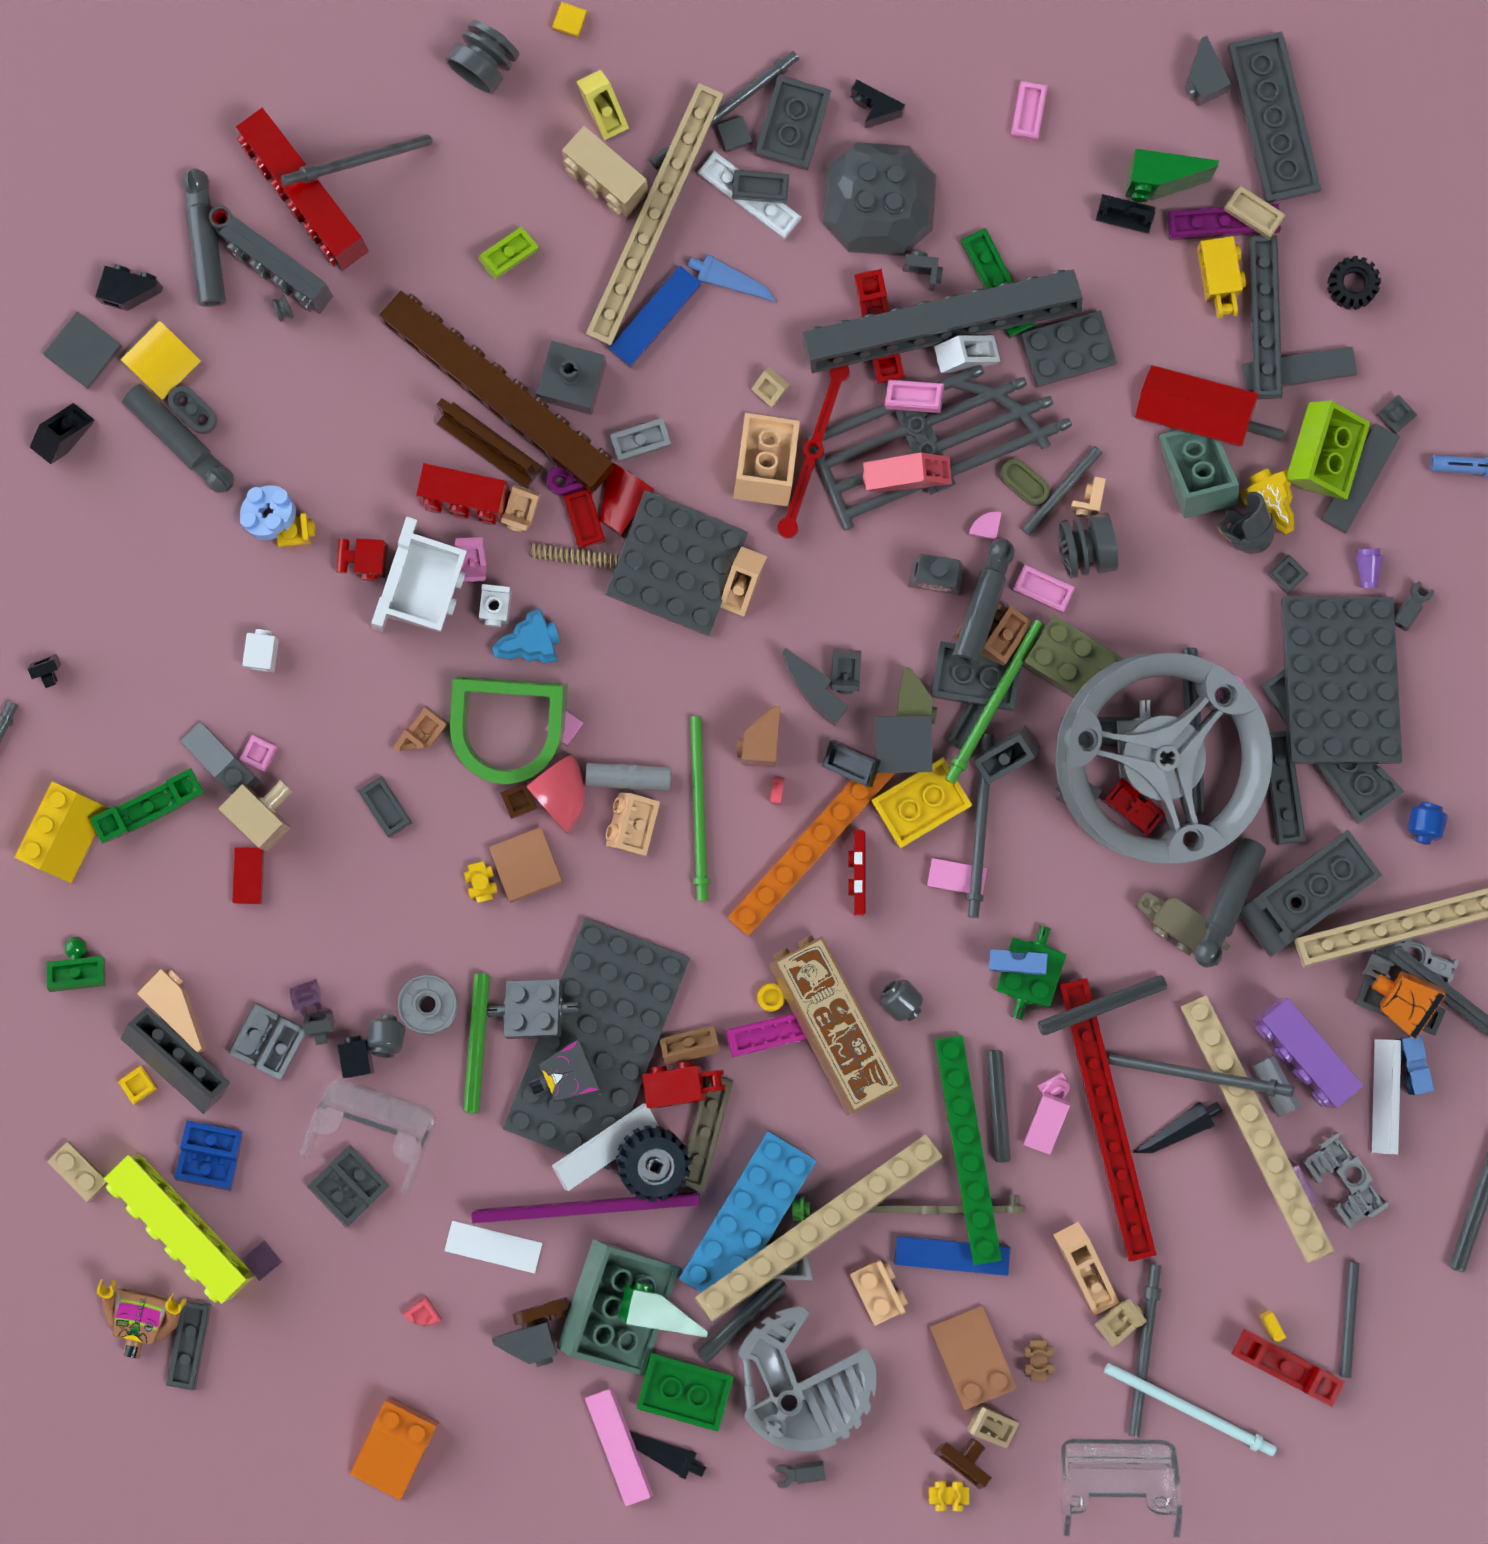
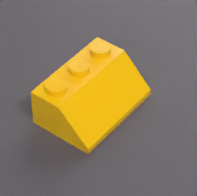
(60, 832)

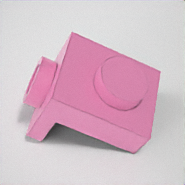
(476, 560)

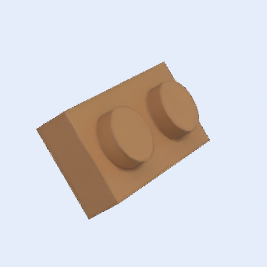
(689, 1045)

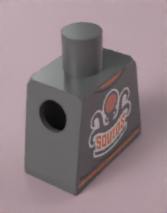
(936, 574)

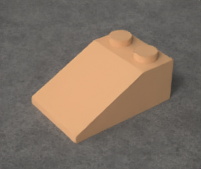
(766, 459)

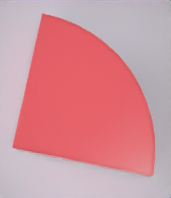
(777, 790)
(422, 1313)

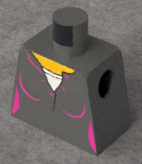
(566, 1074)

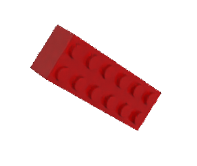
(307, 201)

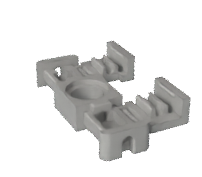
(1380, 961)
(1365, 1197)

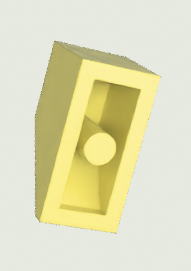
(602, 104)

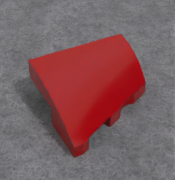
(621, 499)

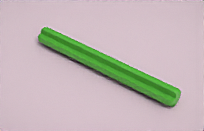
(476, 1043)

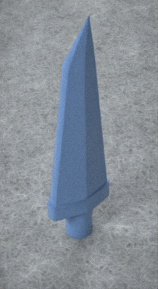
(722, 275)

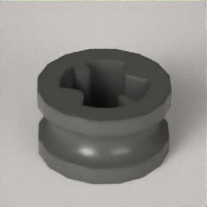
(282, 308)

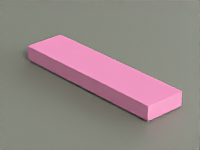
(619, 1446)

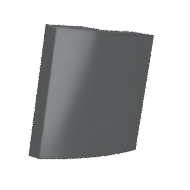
(267, 1041)
(348, 1186)

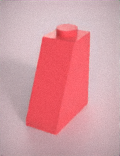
(907, 472)

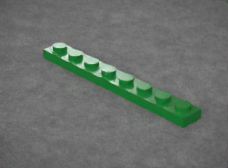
(967, 1150)

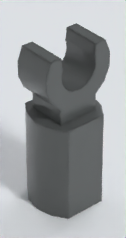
(1411, 607)
(802, 1473)

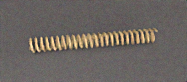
(571, 557)

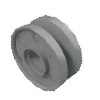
(410, 1004)

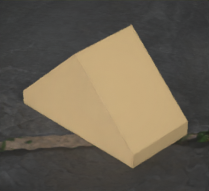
(992, 1426)

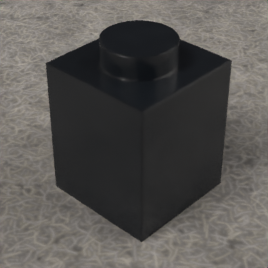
(355, 1057)

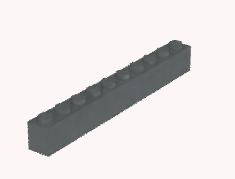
(942, 320)

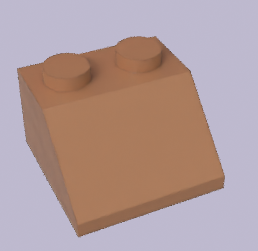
(761, 740)

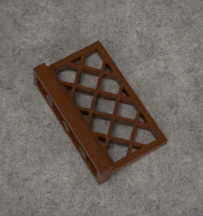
(487, 444)

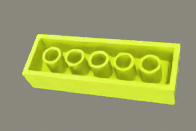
(178, 1227)

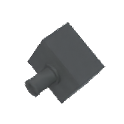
(571, 377)

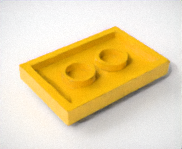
(920, 804)

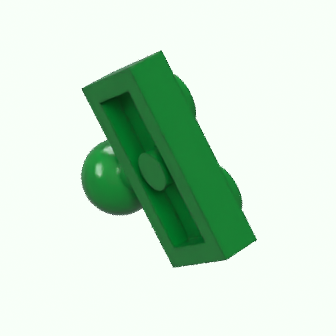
(77, 971)

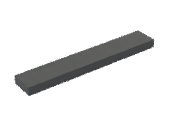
(1265, 317)

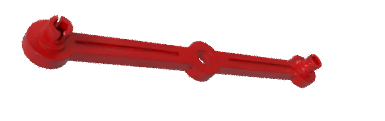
(788, 526)

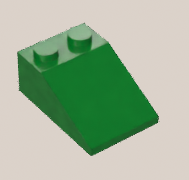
(1161, 174)

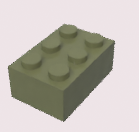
(1067, 657)

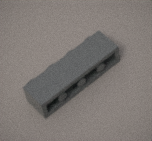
(175, 1060)

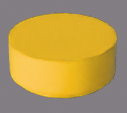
(770, 997)

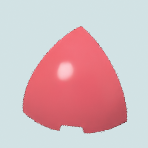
(561, 791)

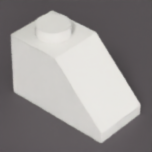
(966, 352)

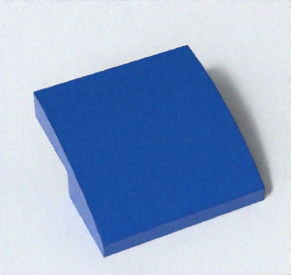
(208, 1155)

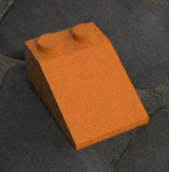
(394, 1448)

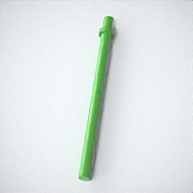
(959, 763)
(701, 880)

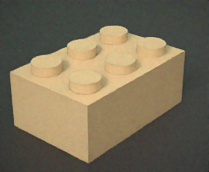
(604, 173)

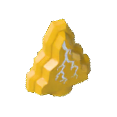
(1277, 496)

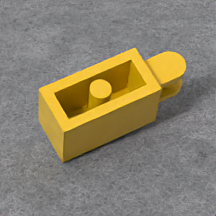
(1221, 273)

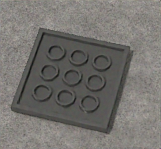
(675, 563)

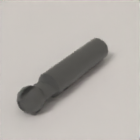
(203, 240)
(178, 438)
(983, 605)
(1229, 901)

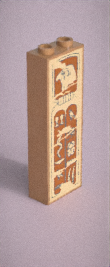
(834, 1024)

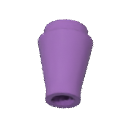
(1369, 566)

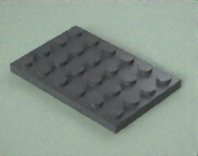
(1341, 680)

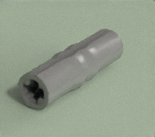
(628, 776)

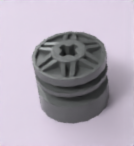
(485, 53)
(1088, 545)

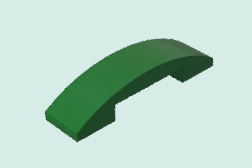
(147, 807)

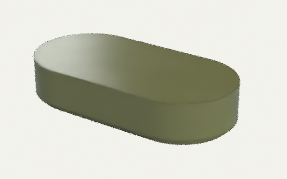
(1024, 482)

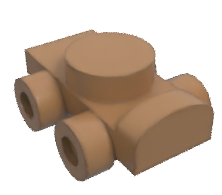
(1039, 1354)

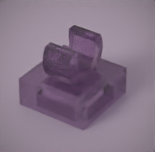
(306, 995)

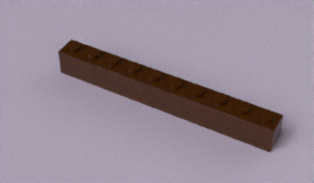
(497, 392)

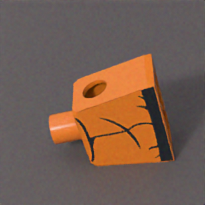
(1409, 1001)

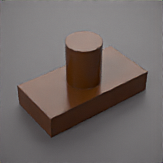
(965, 1461)

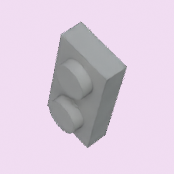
(640, 440)

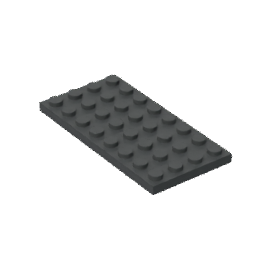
(625, 1002)

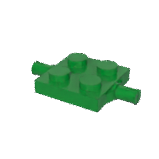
(1031, 987)

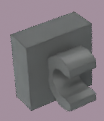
(1396, 414)
(319, 1025)

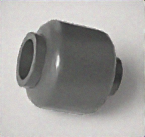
(901, 1000)
(385, 1036)

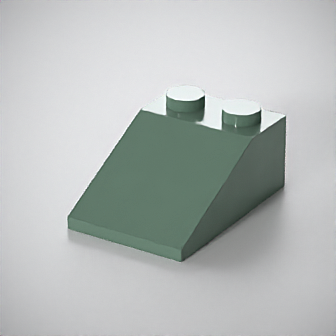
(1199, 473)

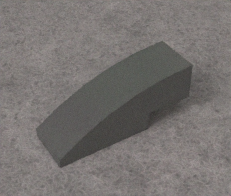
(814, 688)

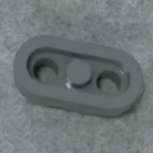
(193, 410)

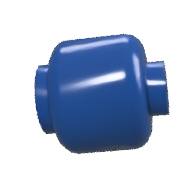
(1427, 823)

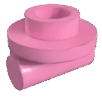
(1055, 1086)

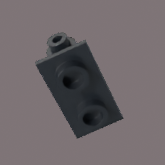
(1125, 214)

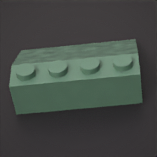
(593, 1324)

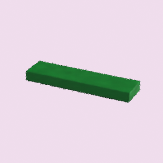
(989, 267)

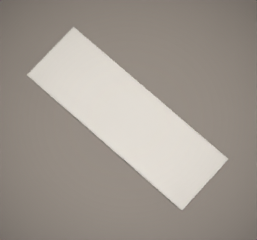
(493, 1247)

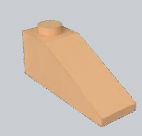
(173, 1004)
(1086, 1268)

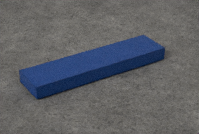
(655, 316)
(945, 1256)

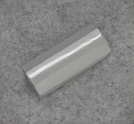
(1270, 1069)

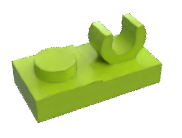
(508, 253)

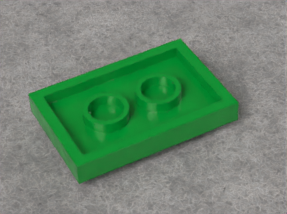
(685, 1392)

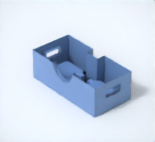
(1018, 962)
(1419, 1075)

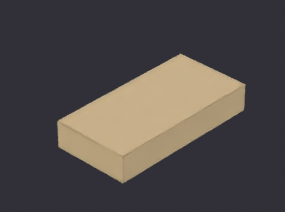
(1254, 212)

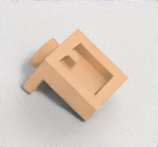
(1094, 495)

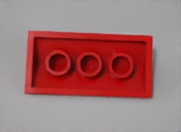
(1196, 405)

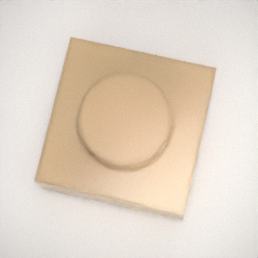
(770, 387)

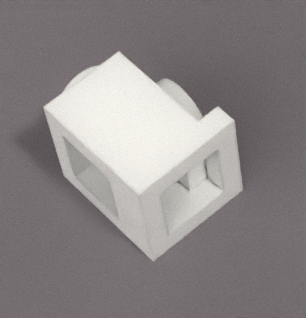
(491, 593)

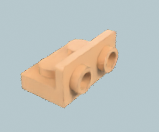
(632, 823)
(878, 1291)

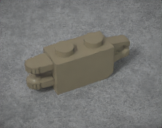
(1175, 920)

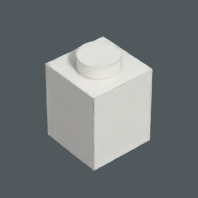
(260, 651)

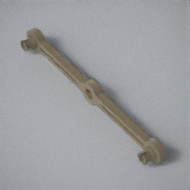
(1012, 1207)

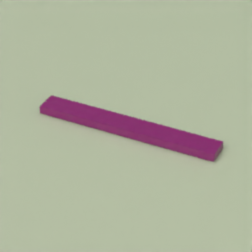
(582, 1208)

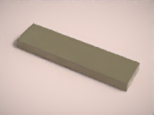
(705, 1135)

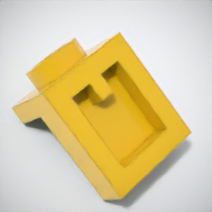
(299, 533)

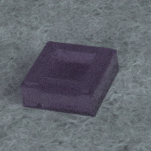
(262, 1260)

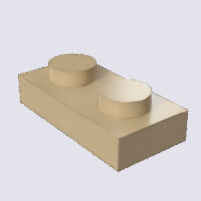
(77, 1171)

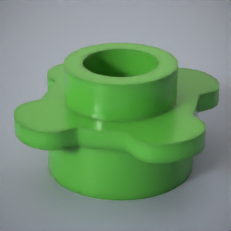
(800, 1209)

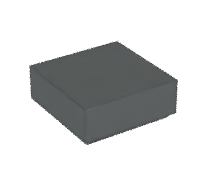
(734, 134)
(1287, 574)

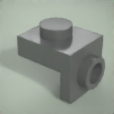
(921, 263)
(846, 671)

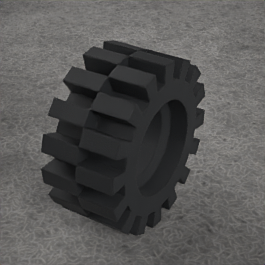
(1348, 298)

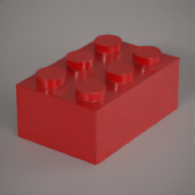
(462, 494)

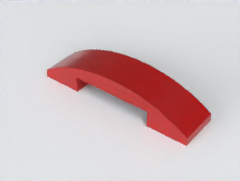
(873, 300)
(1288, 1367)

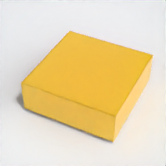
(569, 20)
(137, 1084)
(1272, 1326)

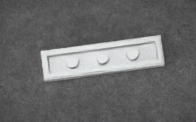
(774, 216)
(1386, 1096)
(601, 1148)

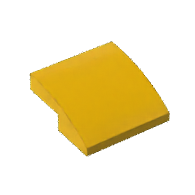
(160, 360)

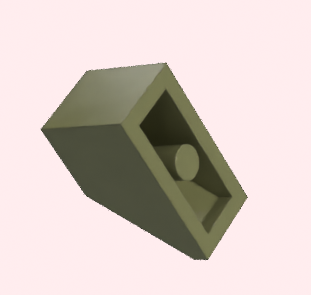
(914, 697)

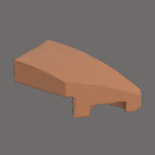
(422, 732)

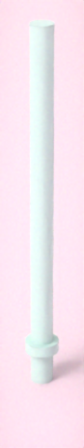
(1254, 1441)

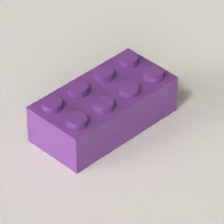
(1307, 1053)

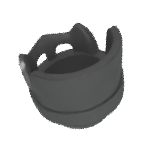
(1252, 531)

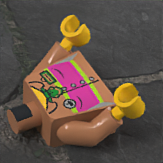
(138, 1316)

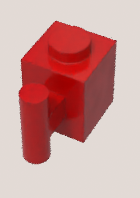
(368, 558)

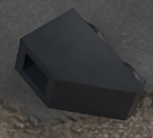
(124, 289)

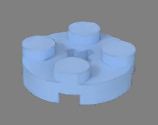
(257, 502)

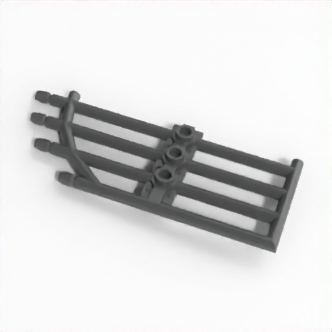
(921, 438)

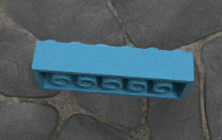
(749, 1211)

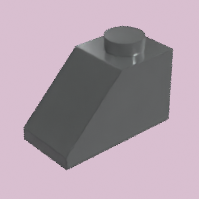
(1206, 76)
(1007, 754)
(529, 1344)

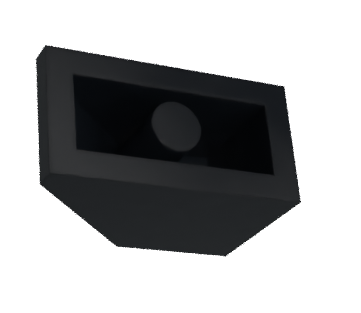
(60, 433)

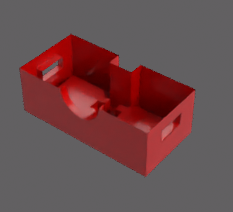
(1136, 811)

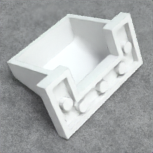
(420, 582)

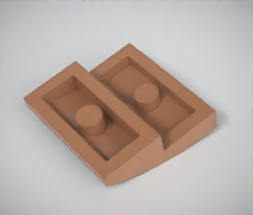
(1005, 634)
(525, 865)

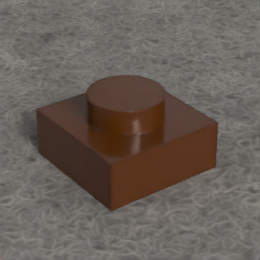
(518, 801)

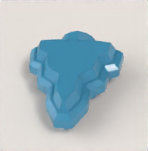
(531, 640)

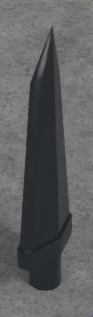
(1190, 1123)
(670, 1456)

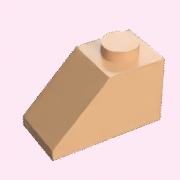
(742, 581)

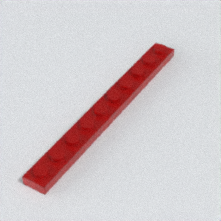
(1109, 1126)

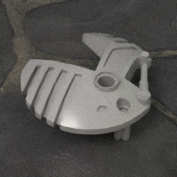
(825, 1402)

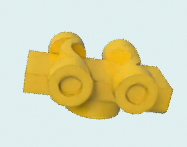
(479, 877)
(954, 1495)

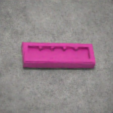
(764, 1035)

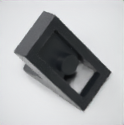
(883, 106)

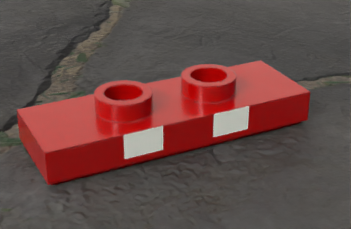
(857, 860)

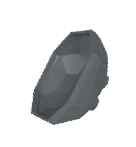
(879, 199)

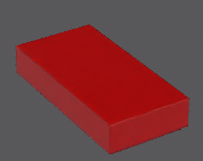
(584, 518)
(248, 875)

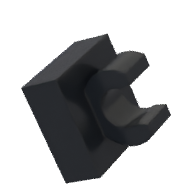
(45, 669)

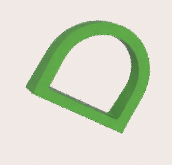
(458, 724)

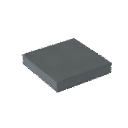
(82, 350)
(904, 743)

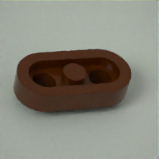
(552, 1309)

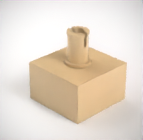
(257, 814)

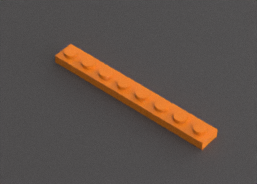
(805, 853)

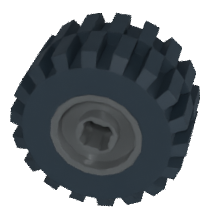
(653, 1163)

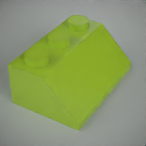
(1328, 449)

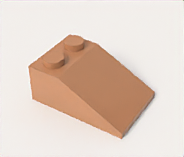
(973, 1357)

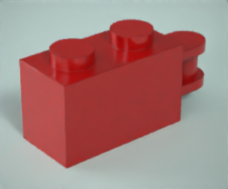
(679, 1085)

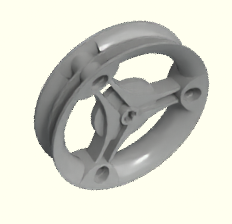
(1184, 763)

